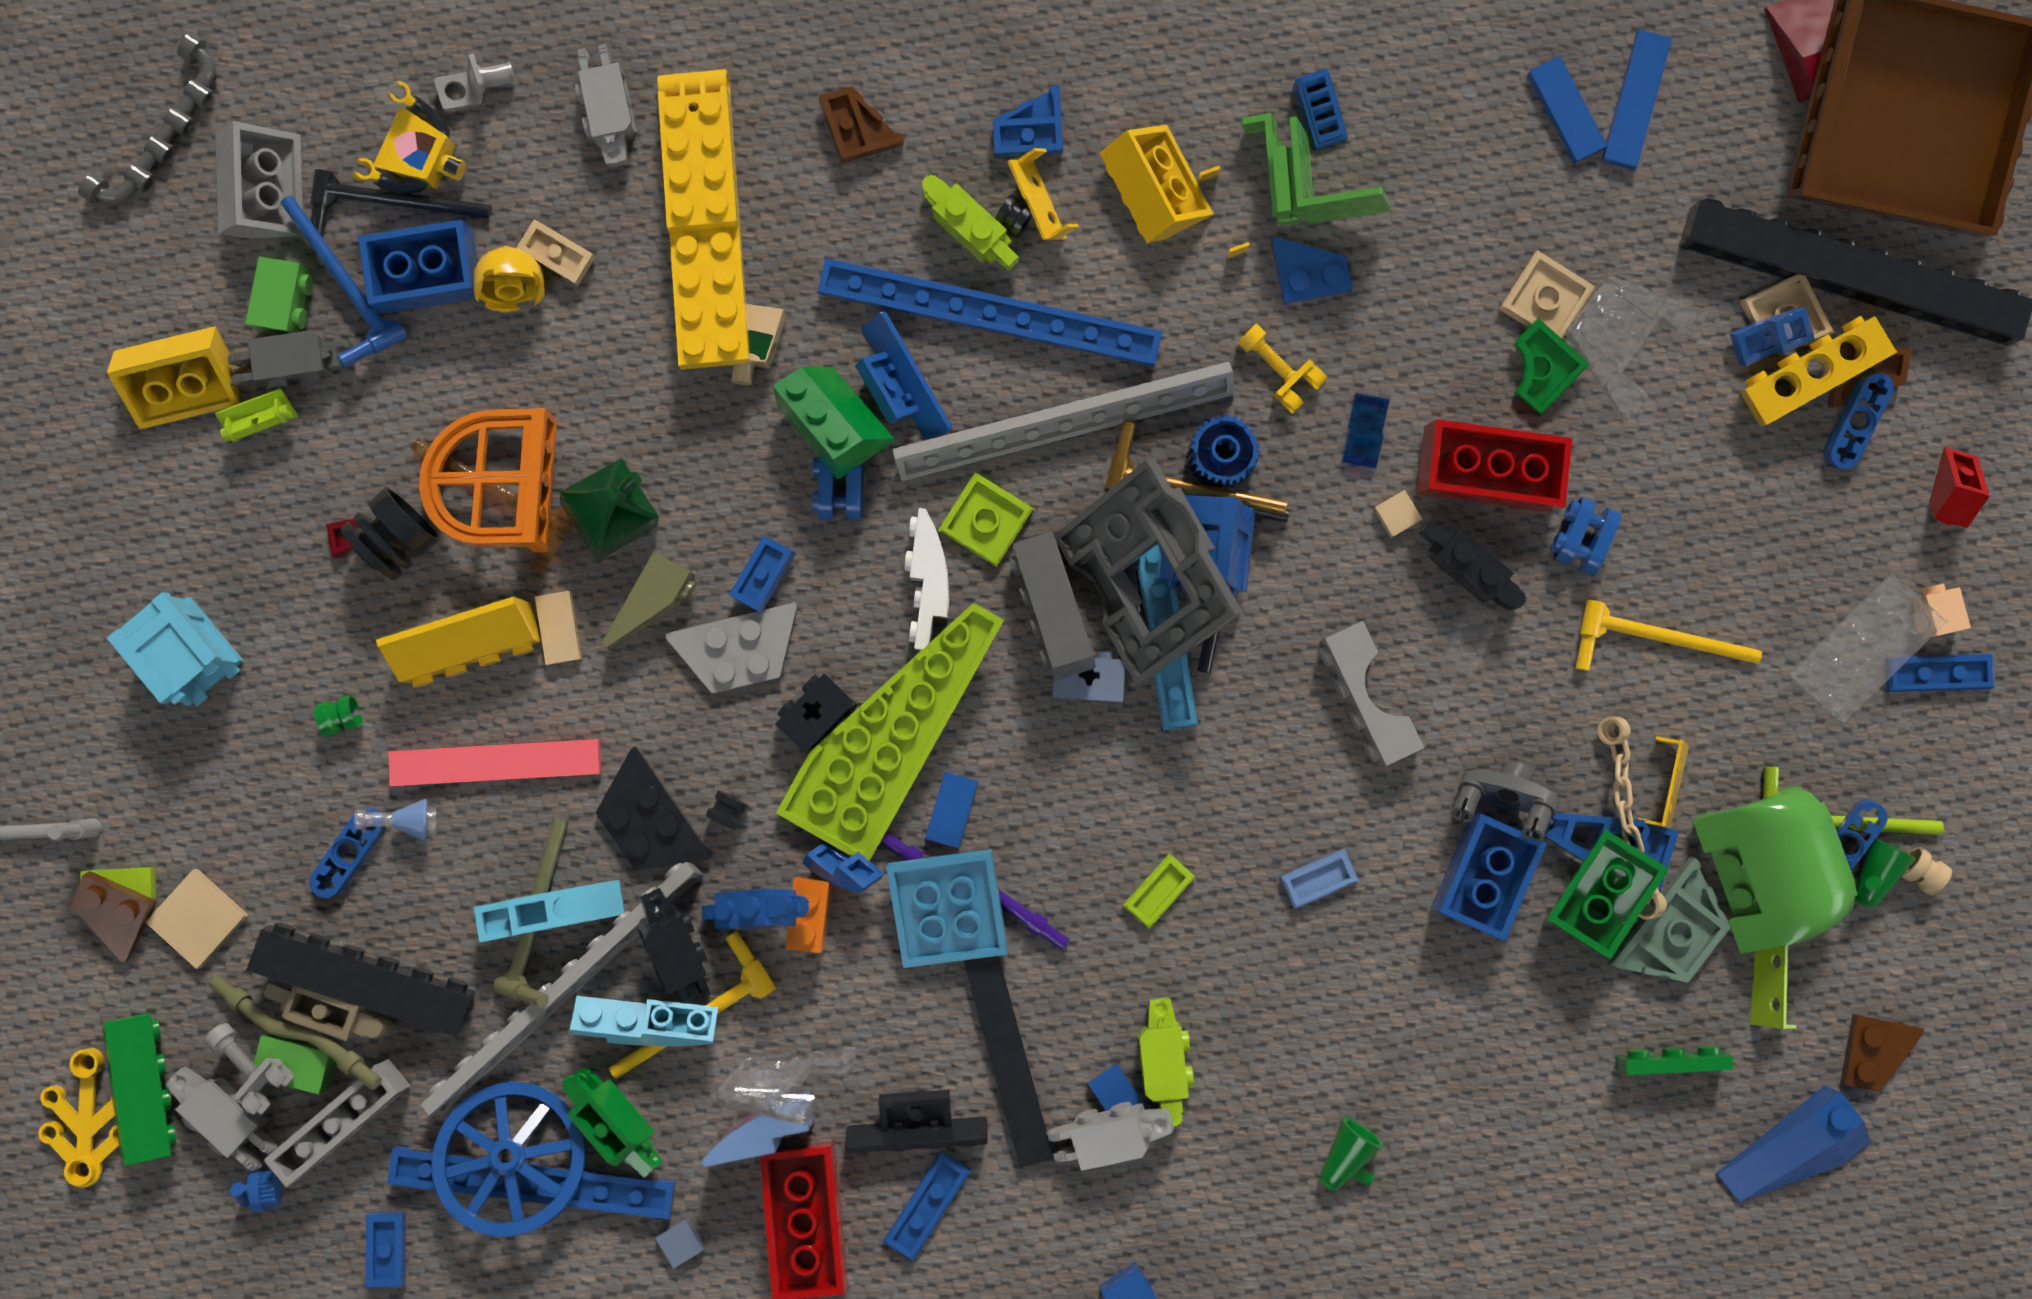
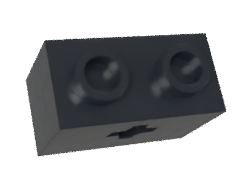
(809, 732)

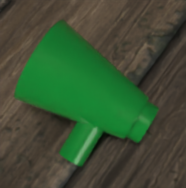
(1880, 872)
(1348, 1154)

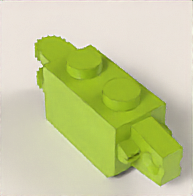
(968, 222)

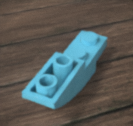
(549, 910)
(644, 1024)

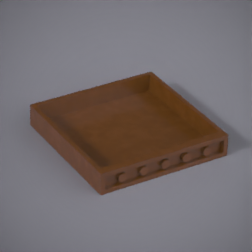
(1917, 113)

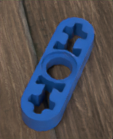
(1859, 392)
(1873, 829)
(333, 854)

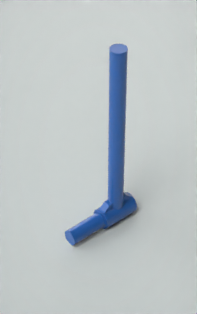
(381, 333)

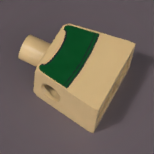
(764, 334)

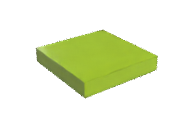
(985, 519)

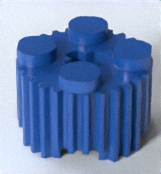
(1240, 444)

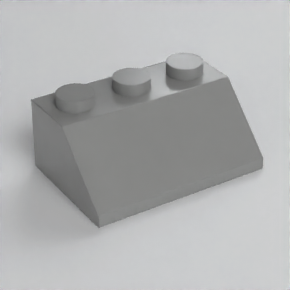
(253, 176)

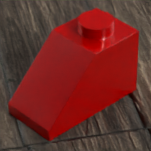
(1958, 489)

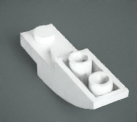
(928, 566)

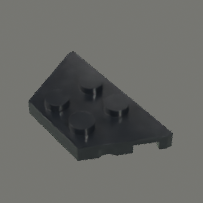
(647, 819)

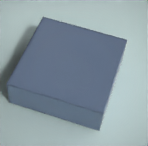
(680, 1242)

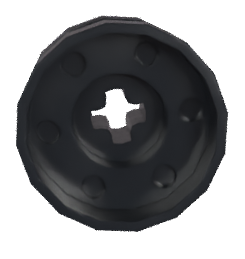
(387, 536)

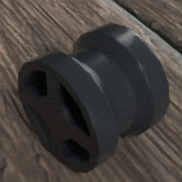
(1014, 216)
(727, 810)

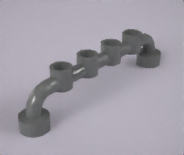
(157, 147)

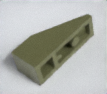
(653, 595)

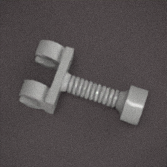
(222, 1040)

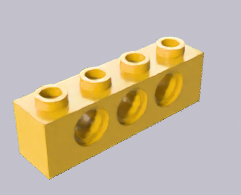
(1870, 348)

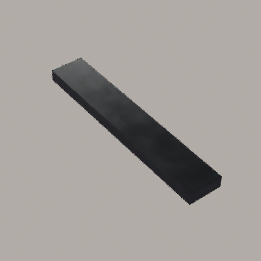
(1009, 1060)

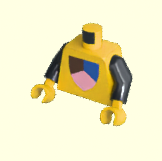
(414, 150)

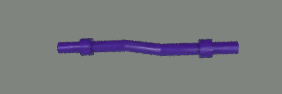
(1035, 923)

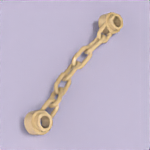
(1607, 735)

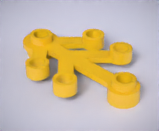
(81, 1123)

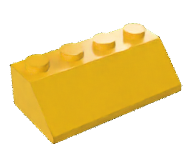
(461, 641)

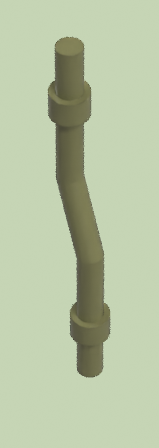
(348, 1061)

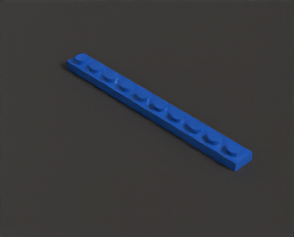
(989, 312)

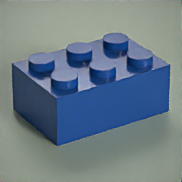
(419, 266)
(1488, 876)

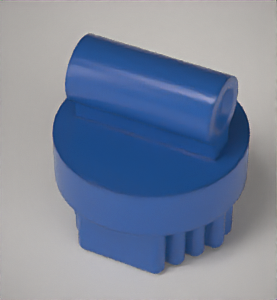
(260, 1193)

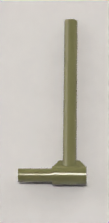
(513, 983)

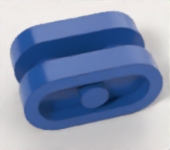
(826, 500)
(1579, 517)

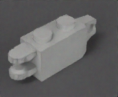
(607, 106)
(220, 1118)
(1111, 1135)

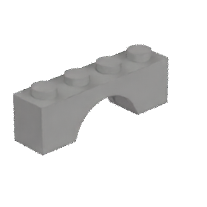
(1387, 735)

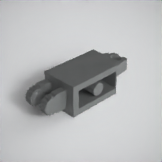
(288, 359)

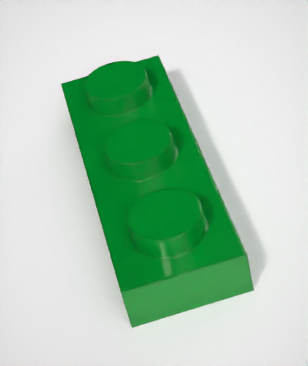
(1674, 1061)

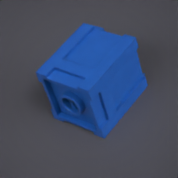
(1231, 532)

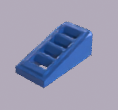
(1304, 101)

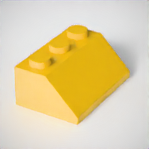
(1155, 182)
(174, 377)

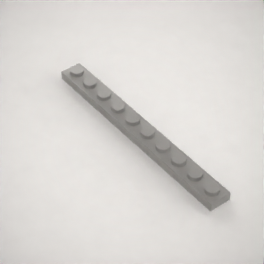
(1064, 421)
(573, 978)

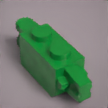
(610, 1122)

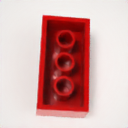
(1494, 465)
(804, 1222)

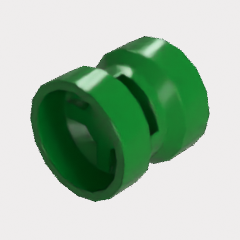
(336, 716)

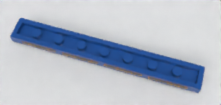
(596, 1192)

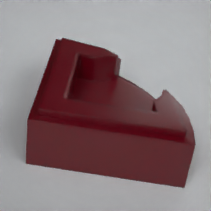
(338, 543)

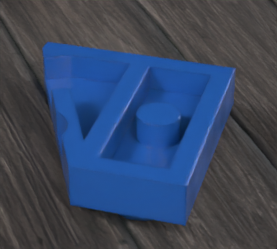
(1030, 127)
(1309, 271)

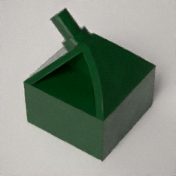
(609, 509)

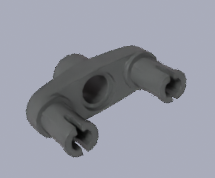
(1510, 789)

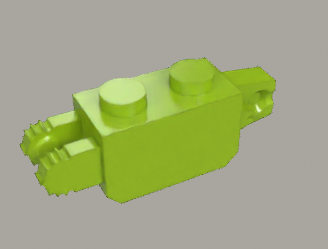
(1163, 1058)

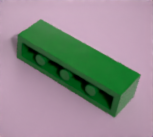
(137, 1088)

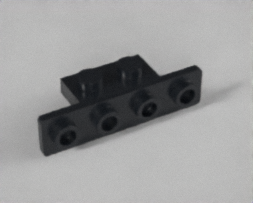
(916, 1122)

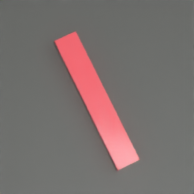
(494, 762)

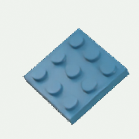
(947, 908)

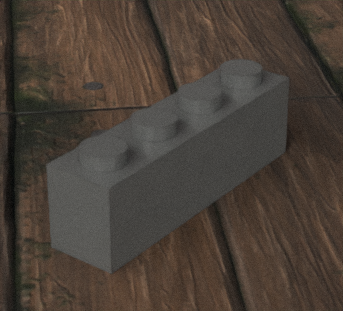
(1053, 605)

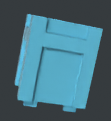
(175, 650)

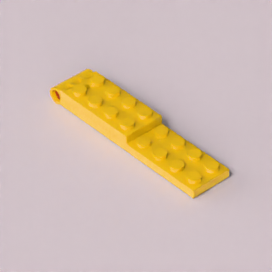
(703, 219)

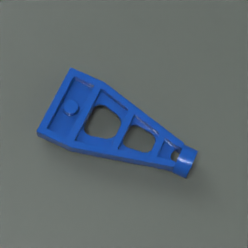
(1657, 840)

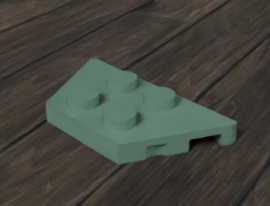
(1680, 938)

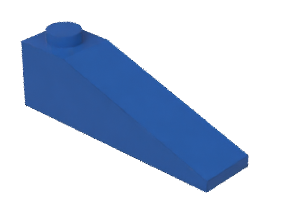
(1806, 1142)

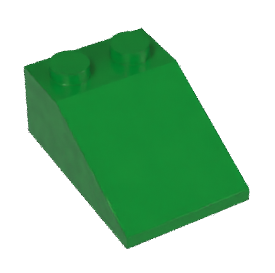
(1607, 894)

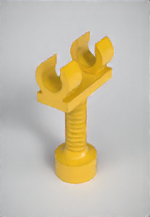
(1254, 341)

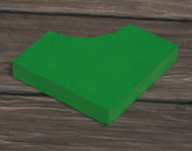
(1547, 366)

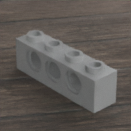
(335, 1124)

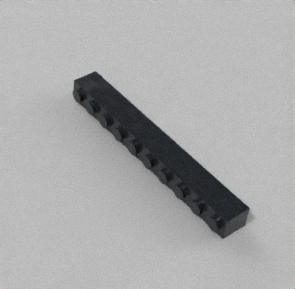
(1857, 272)

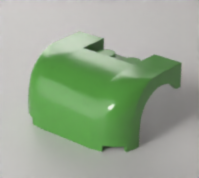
(1779, 868)

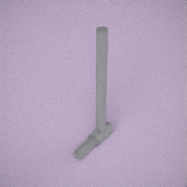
(73, 830)

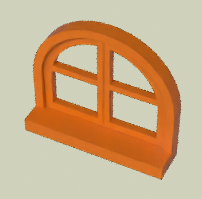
(534, 478)

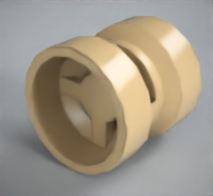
(1927, 873)

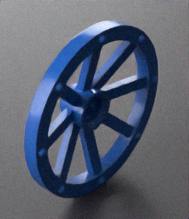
(516, 1165)

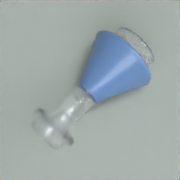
(414, 819)

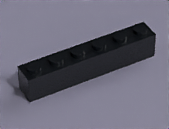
(360, 979)

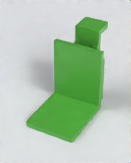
(1292, 180)

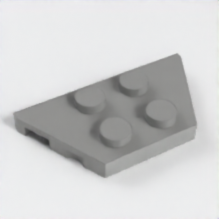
(737, 648)

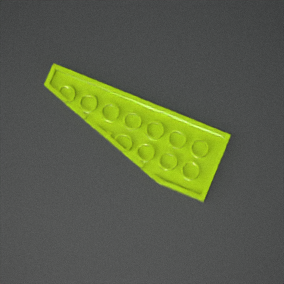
(871, 760)

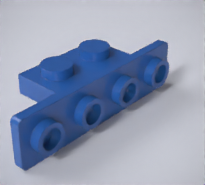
(898, 382)

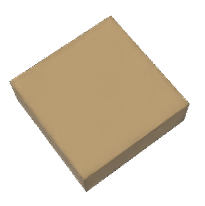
(1397, 513)

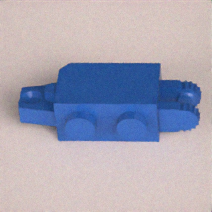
(756, 909)

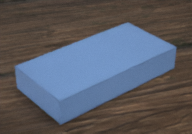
(1319, 878)

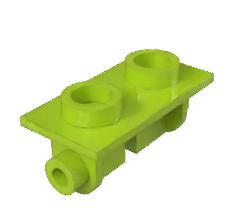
(255, 415)

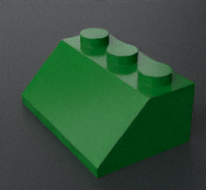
(831, 418)

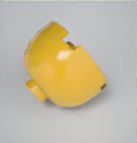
(501, 277)

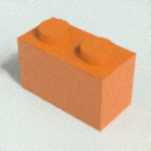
(811, 929)

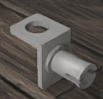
(474, 83)

